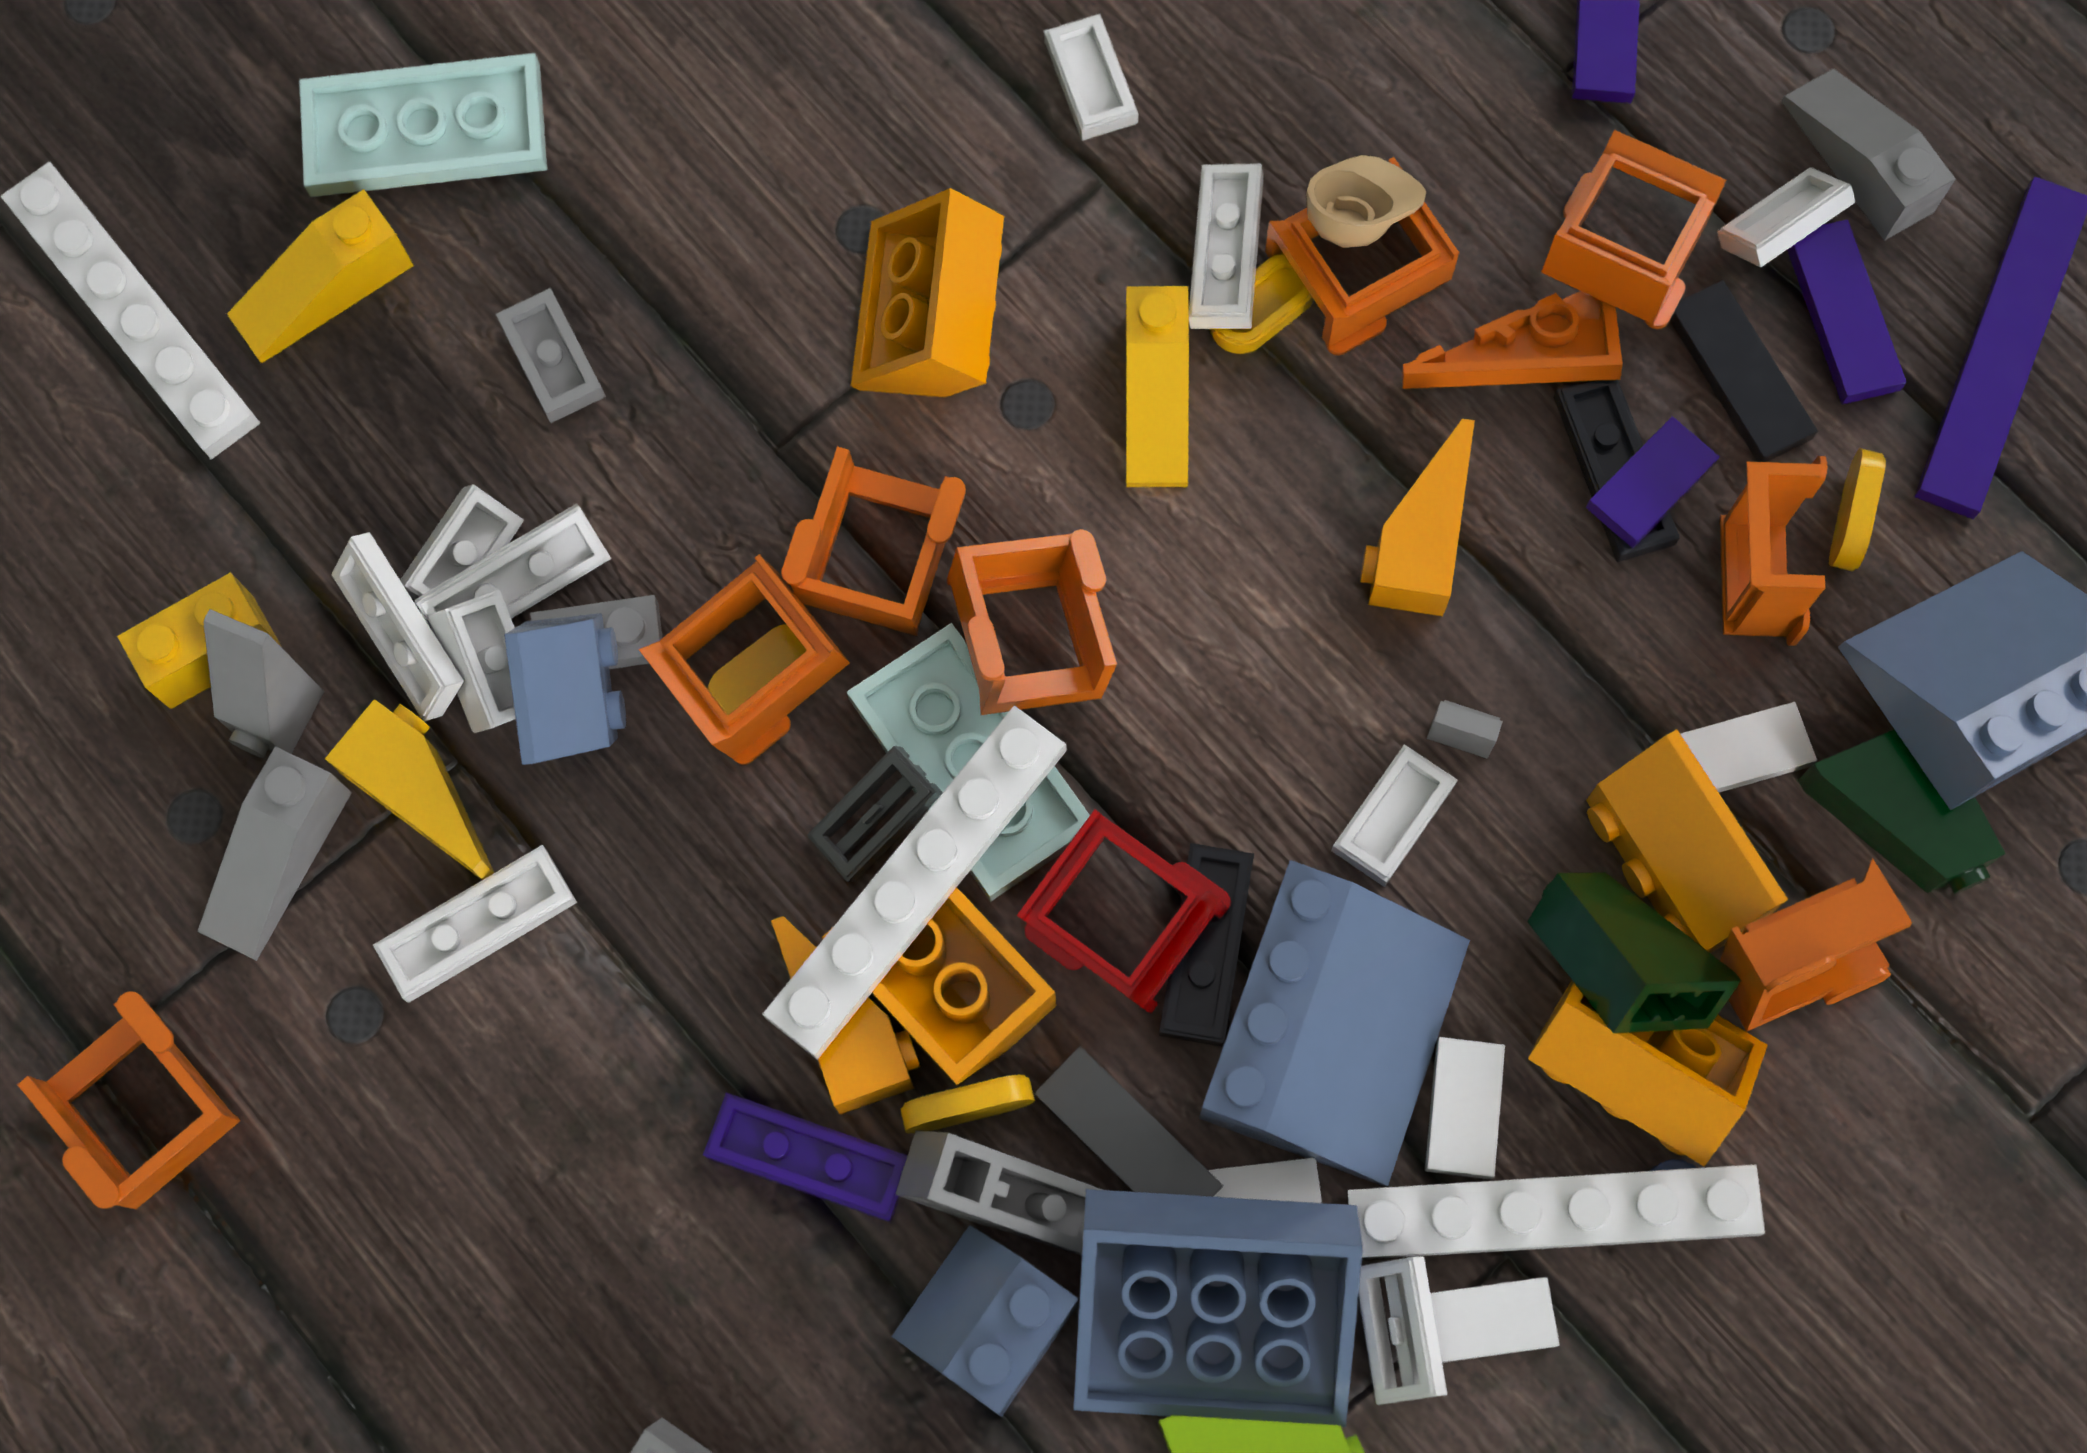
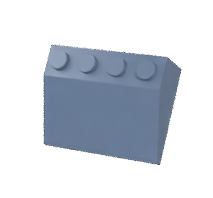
(1982, 675)
(1335, 1025)
(1217, 1307)

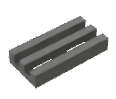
(912, 778)

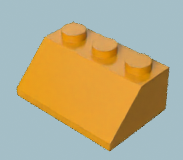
(929, 298)
(1683, 844)
(964, 990)
(1670, 1082)

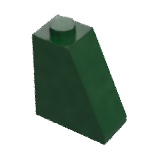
(1900, 814)
(1629, 957)

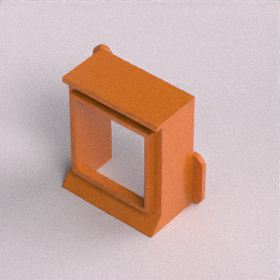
(1612, 270)
(1362, 315)
(815, 539)
(1060, 561)
(1754, 577)
(764, 715)
(1814, 949)
(88, 1156)

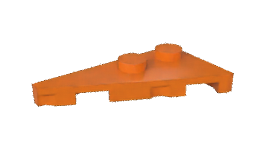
(1543, 344)

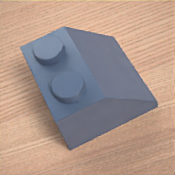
(564, 686)
(986, 1319)

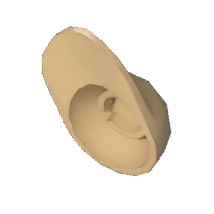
(1360, 200)

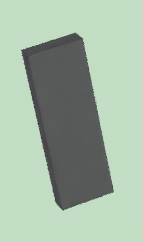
(1122, 1130)

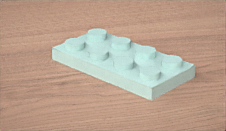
(422, 125)
(933, 711)

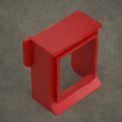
(1203, 902)

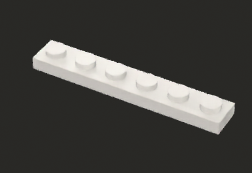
(130, 310)
(915, 882)
(1559, 1212)

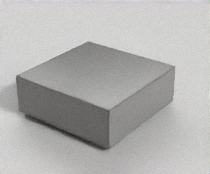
(1465, 728)

